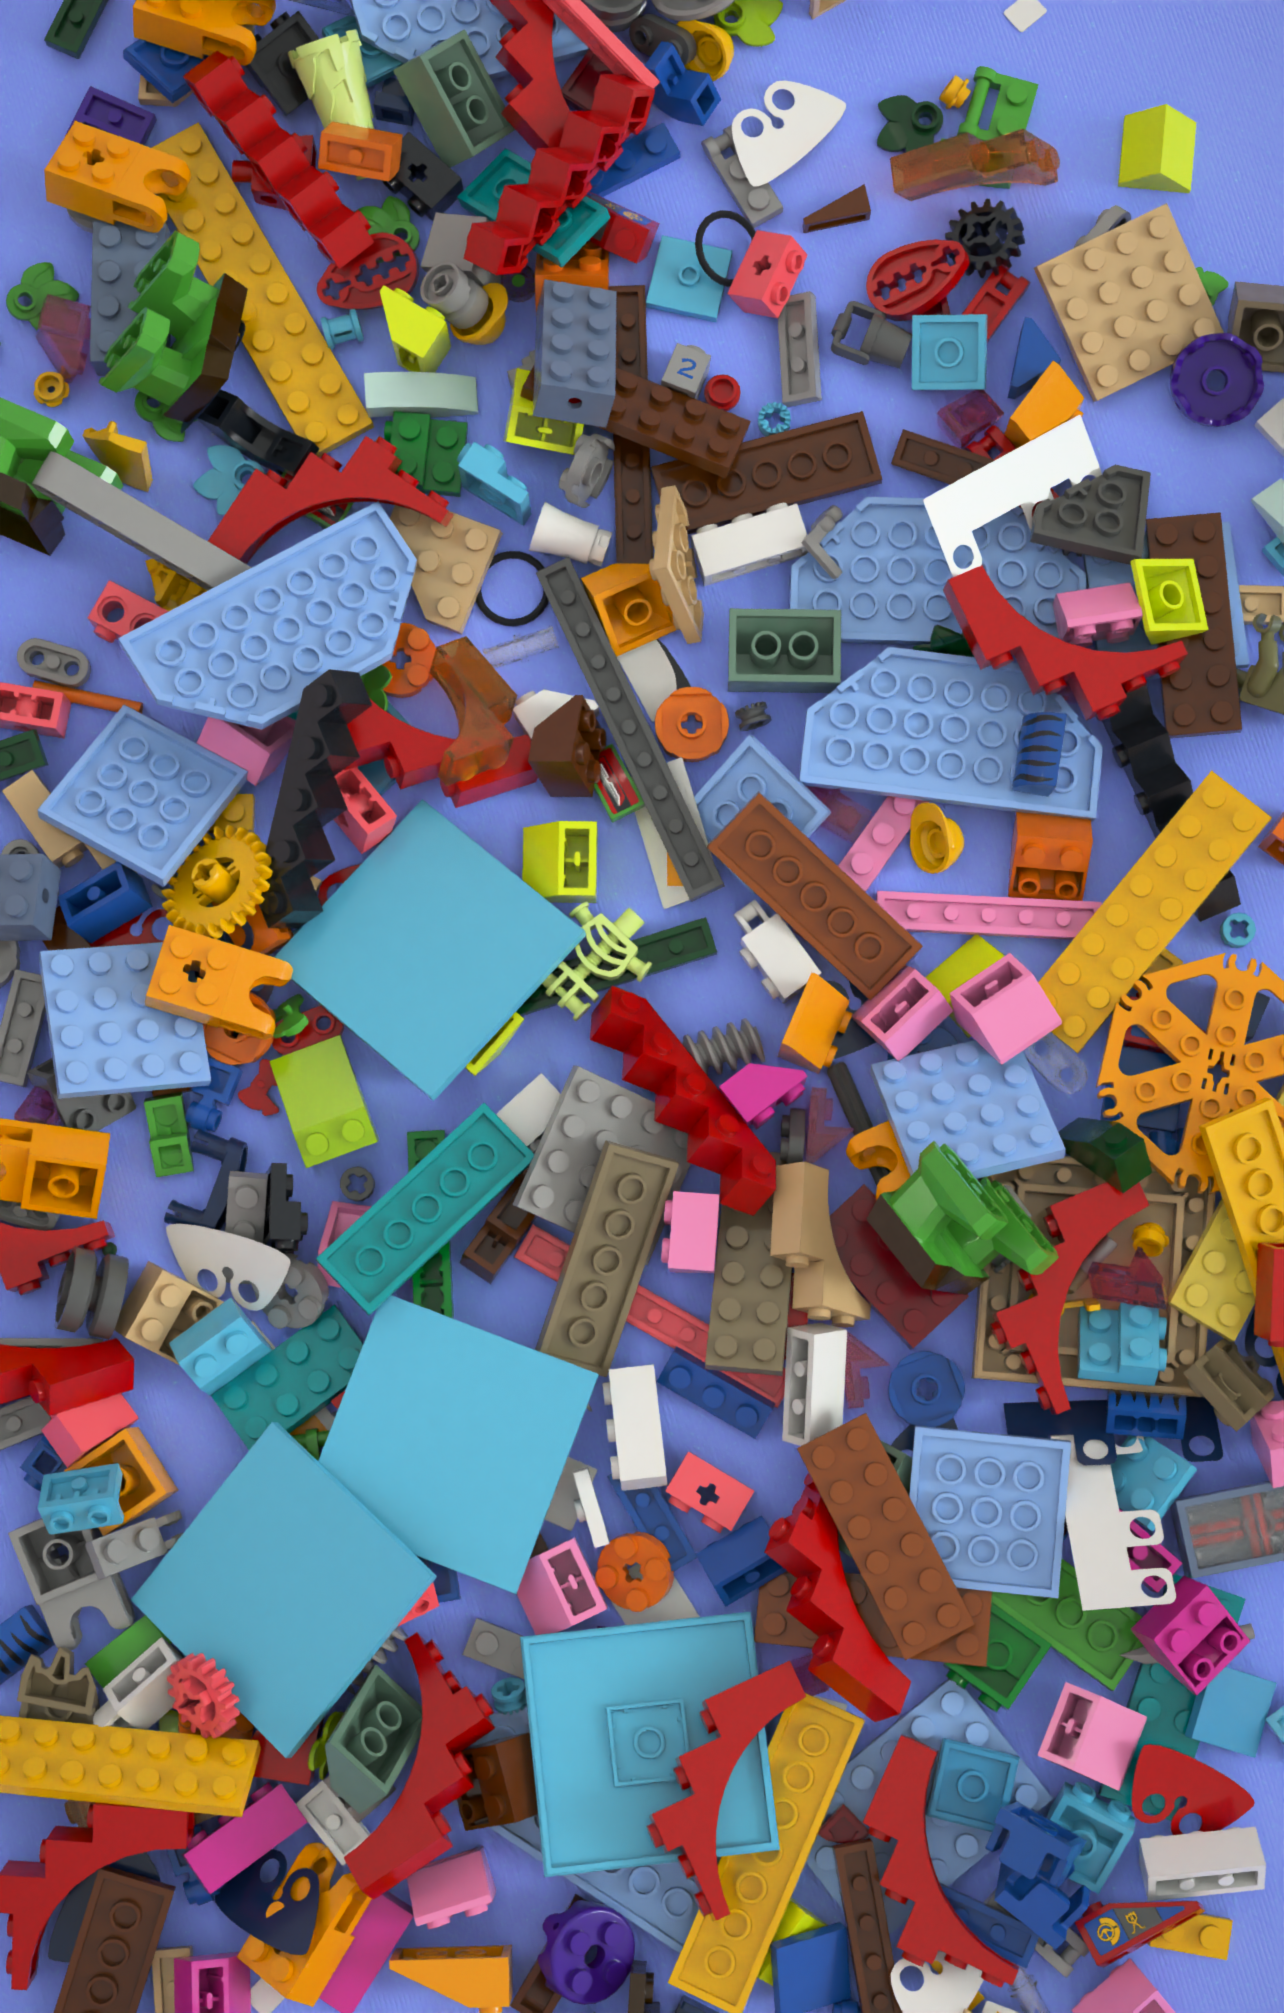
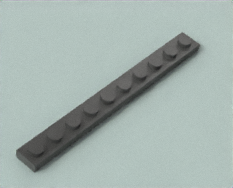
(630, 729)

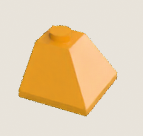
(628, 605)

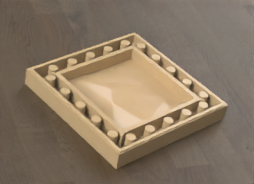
(1180, 1214)

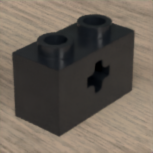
(440, 184)

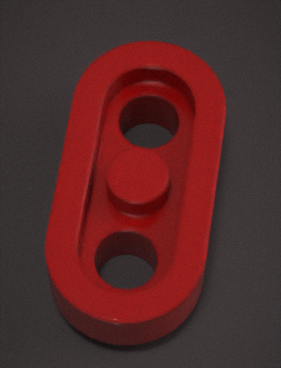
(310, 1034)

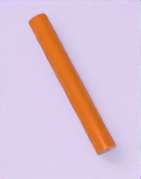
(90, 698)

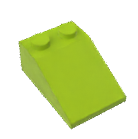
(323, 1101)

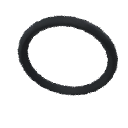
(699, 239)
(518, 621)

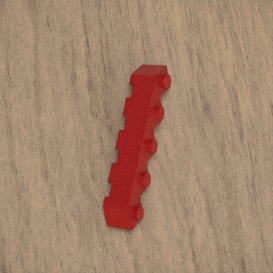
(279, 158)
(560, 175)
(686, 1099)

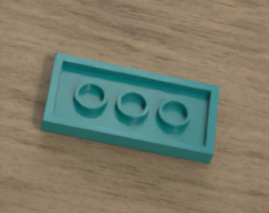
(576, 224)
(292, 1378)

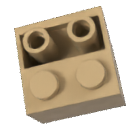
(162, 1309)

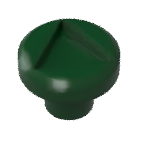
(111, 1249)

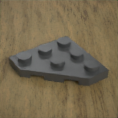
(1097, 516)

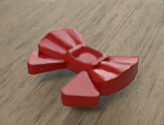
(255, 1095)

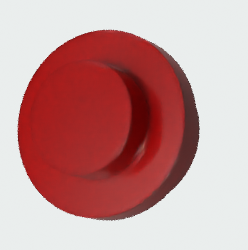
(722, 392)

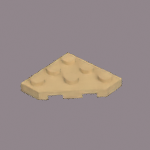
(449, 563)
(675, 565)

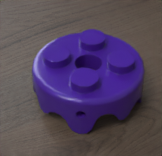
(1243, 379)
(569, 1939)

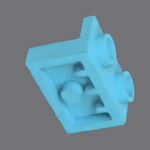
(81, 1499)

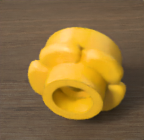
(955, 92)
(44, 382)
(1150, 1238)

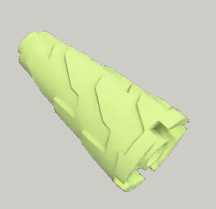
(335, 79)

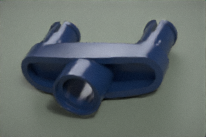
(233, 1158)

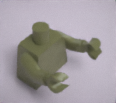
(1262, 683)

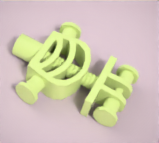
(619, 932)

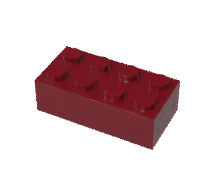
(882, 1278)

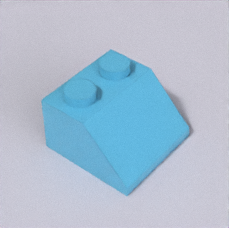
(219, 1347)

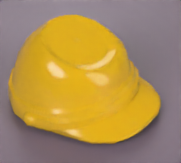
(714, 48)
(492, 322)
(934, 839)

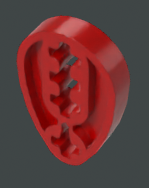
(902, 262)
(359, 293)

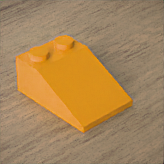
(814, 1026)
(466, 1974)

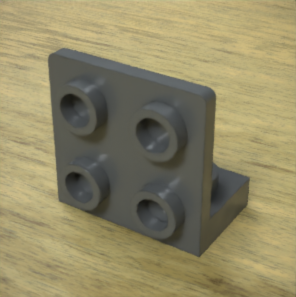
(85, 1112)

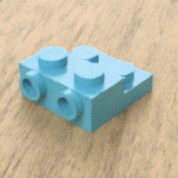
(486, 477)
(1121, 1344)
(1101, 1824)

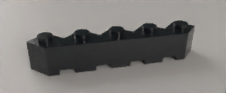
(1158, 782)
(311, 796)

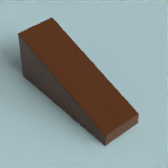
(846, 210)

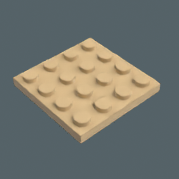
(1128, 301)

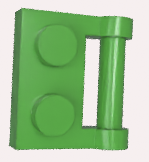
(1011, 108)

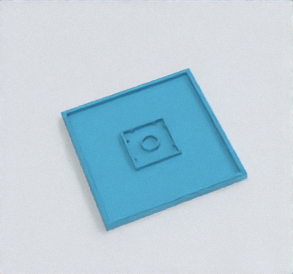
(429, 949)
(456, 1438)
(284, 1587)
(606, 1731)

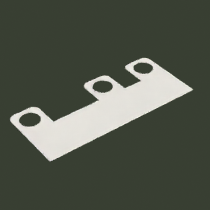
(1010, 481)
(1103, 1533)

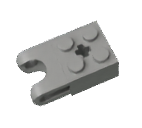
(68, 1584)

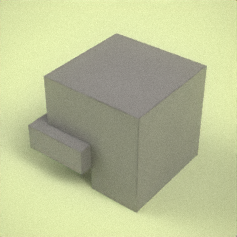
(448, 244)

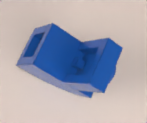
(681, 92)

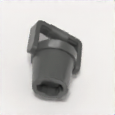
(883, 340)

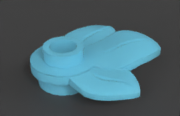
(225, 478)

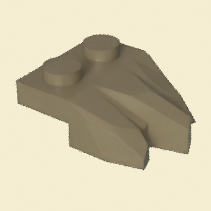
(1230, 1384)
(56, 1691)

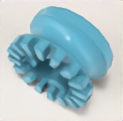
(767, 411)
(1249, 931)
(505, 1702)

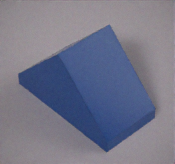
(1031, 359)

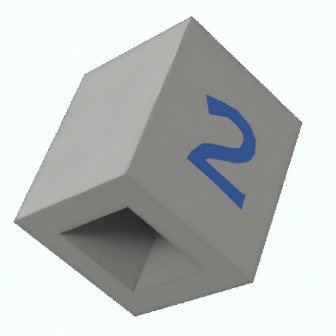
(687, 370)

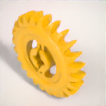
(206, 880)

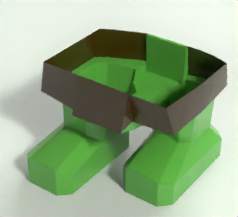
(200, 318)
(24, 445)
(952, 1225)

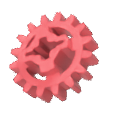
(203, 1695)

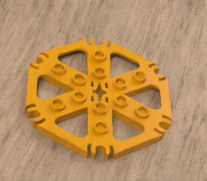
(1190, 1050)

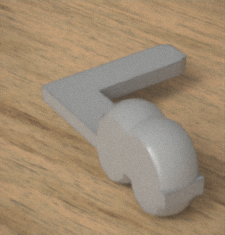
(819, 529)

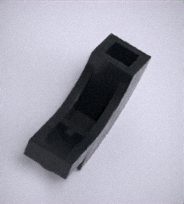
(254, 435)

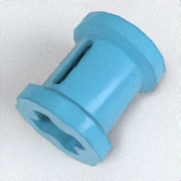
(342, 329)

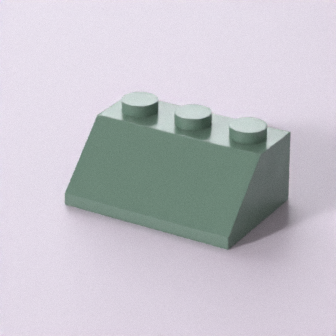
(454, 99)
(784, 650)
(372, 1740)

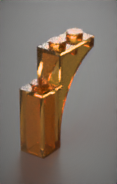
(973, 162)
(482, 709)

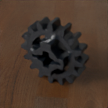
(985, 236)

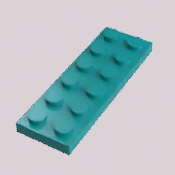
(426, 1209)
(1167, 1711)

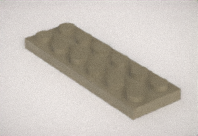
(607, 1257)
(748, 1295)

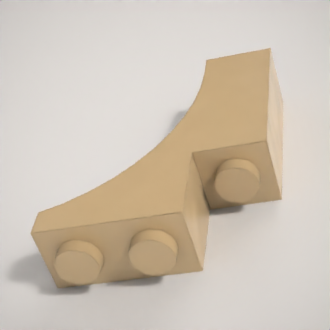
(62, 849)
(806, 1242)

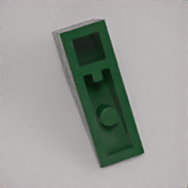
(1107, 1151)

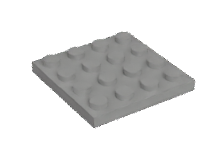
(572, 1143)

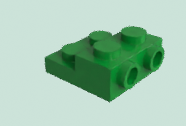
(428, 450)
(1011, 1660)

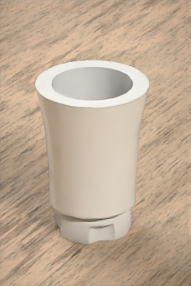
(569, 537)

